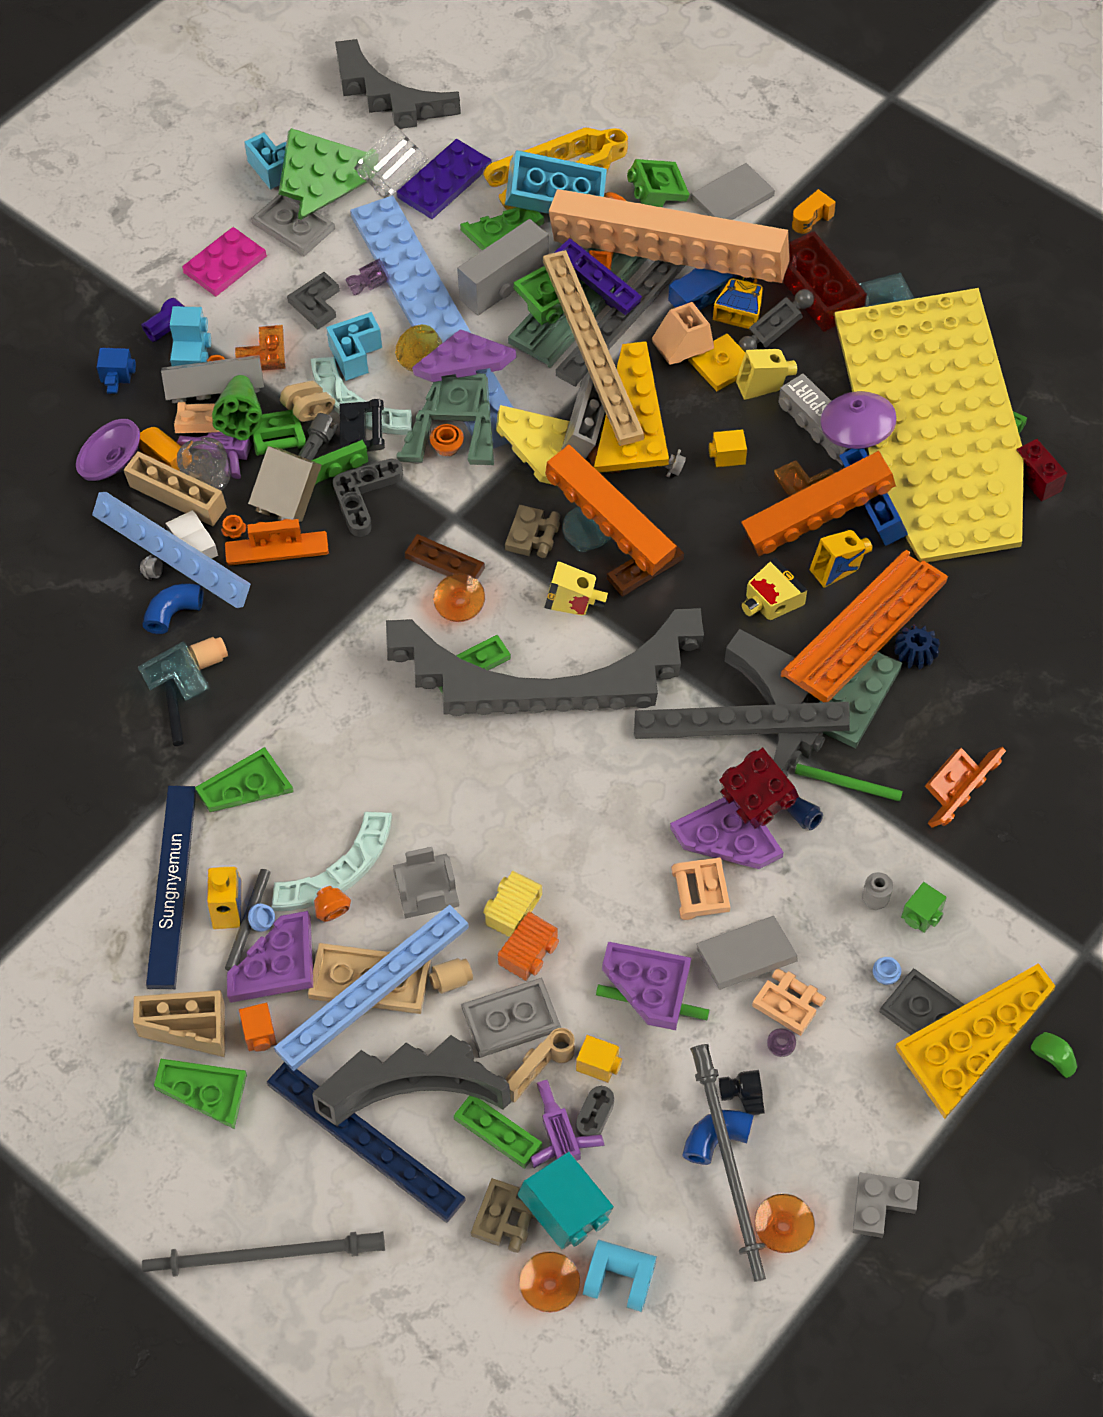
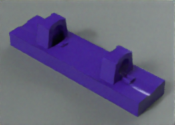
(601, 278)

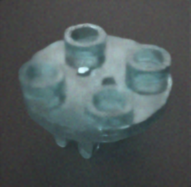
(578, 533)

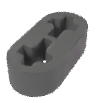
(588, 1110)

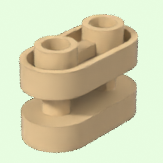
(306, 400)

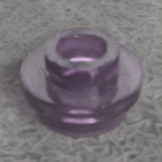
(781, 1050)

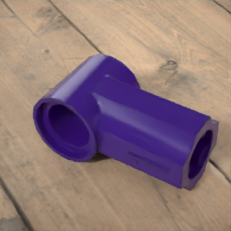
(160, 323)

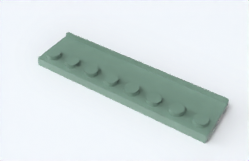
(550, 341)

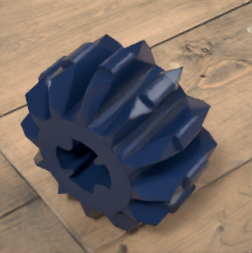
(917, 646)

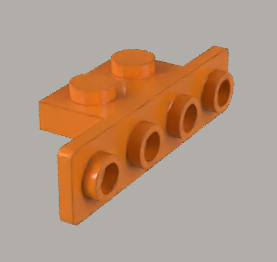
(276, 542)
(956, 781)

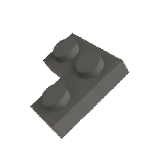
(311, 298)

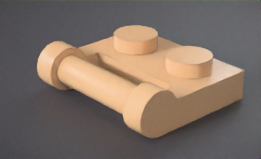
(194, 418)
(710, 888)

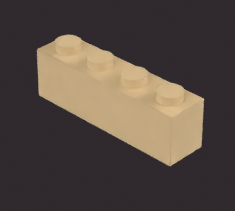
(175, 488)

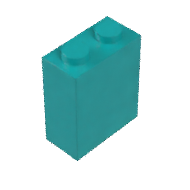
(566, 1201)

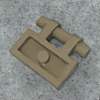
(525, 529)
(495, 1213)

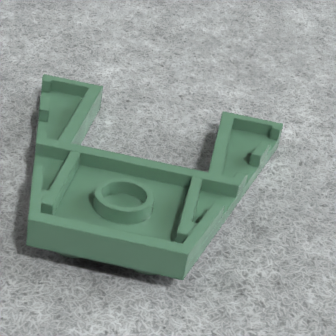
(454, 400)

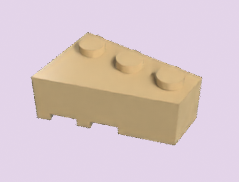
(183, 1020)

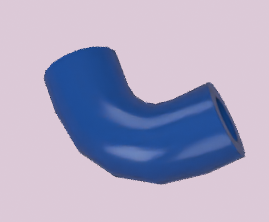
(170, 601)
(703, 1138)

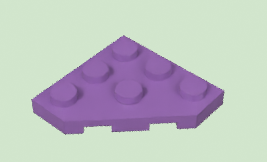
(462, 356)
(721, 833)
(275, 962)
(649, 981)

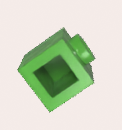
(924, 908)

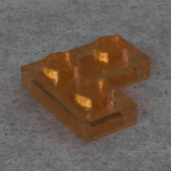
(270, 348)
(794, 478)

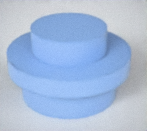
(261, 917)
(887, 970)

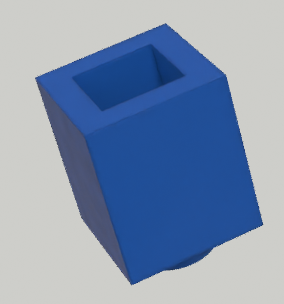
(115, 367)

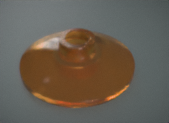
(459, 587)
(788, 1210)
(544, 1268)

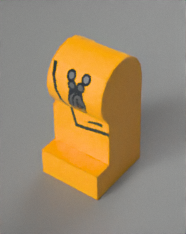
(811, 211)

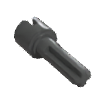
(319, 434)

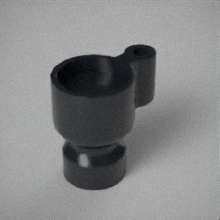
(745, 1086)

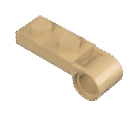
(538, 1058)

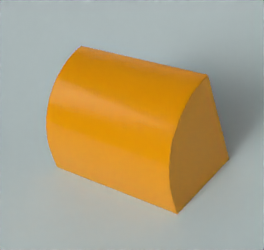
(159, 446)

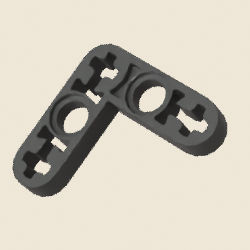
(357, 486)

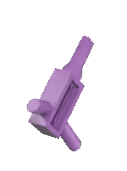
(234, 448)
(560, 1131)

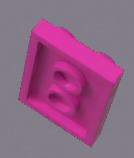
(224, 261)

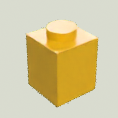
(728, 448)
(598, 1059)

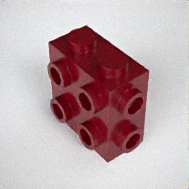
(758, 788)

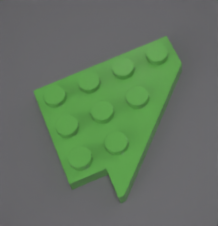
(317, 171)

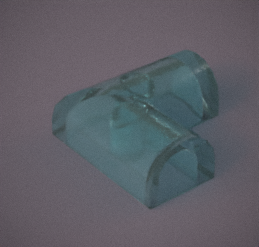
(886, 289)
(180, 666)

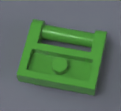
(278, 425)

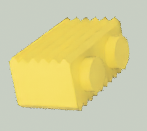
(513, 902)

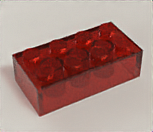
(818, 270)

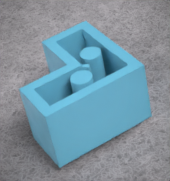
(266, 158)
(189, 336)
(351, 341)

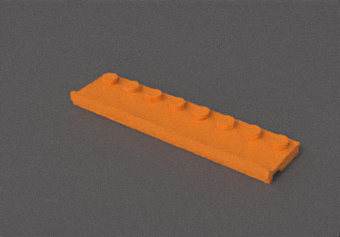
(864, 627)

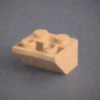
(683, 334)

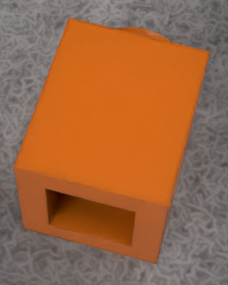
(258, 1027)

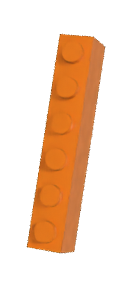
(819, 503)
(610, 510)

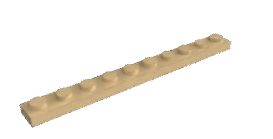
(593, 348)

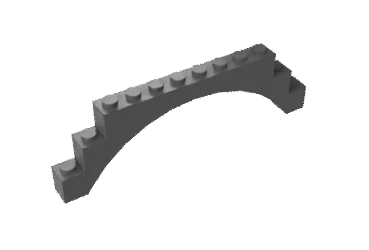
(481, 691)

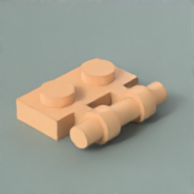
(785, 1007)

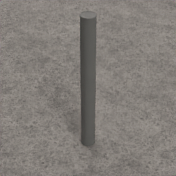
(245, 927)

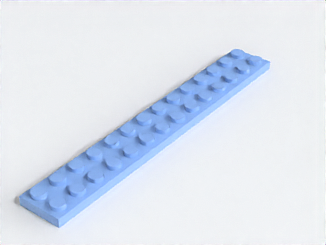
(418, 284)

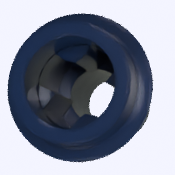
(806, 813)

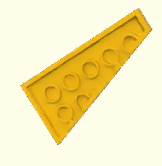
(638, 381)
(963, 1044)

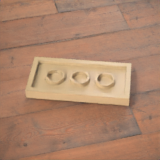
(340, 966)

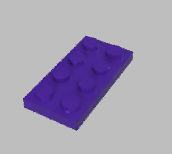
(443, 178)

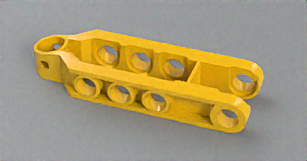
(591, 141)

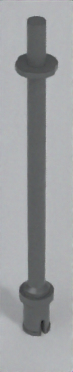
(707, 1076)
(351, 1244)

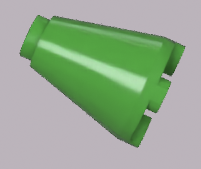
(237, 409)

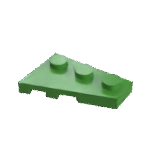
(492, 229)
(244, 782)
(203, 1087)

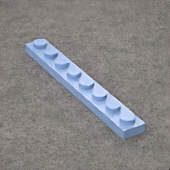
(171, 549)
(371, 987)

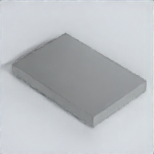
(733, 193)
(281, 221)
(746, 952)
(510, 1017)

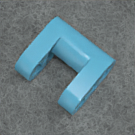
(622, 1262)

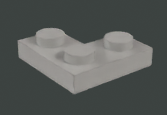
(876, 1195)

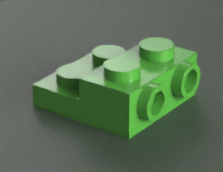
(657, 182)
(540, 296)

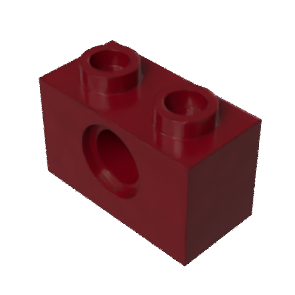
(1041, 470)

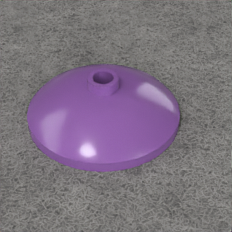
(858, 420)
(108, 450)

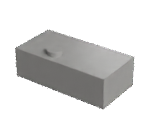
(491, 272)

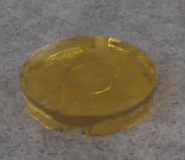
(416, 344)

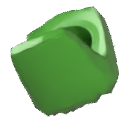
(1056, 1052)

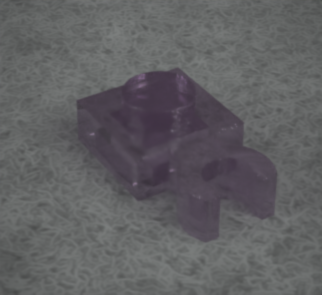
(370, 275)

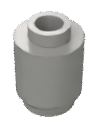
(877, 890)

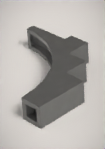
(383, 94)
(763, 667)
(408, 1070)

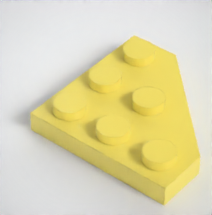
(532, 436)

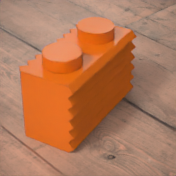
(528, 946)

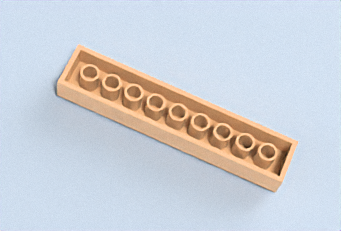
(670, 235)

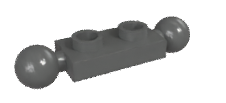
(777, 321)

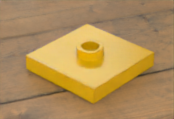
(720, 364)

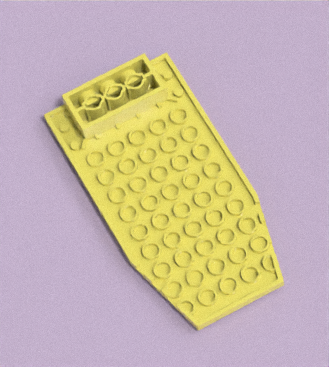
(953, 421)

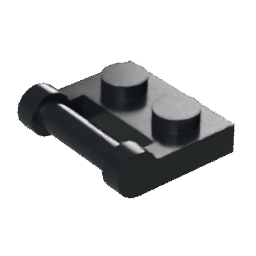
(354, 424)

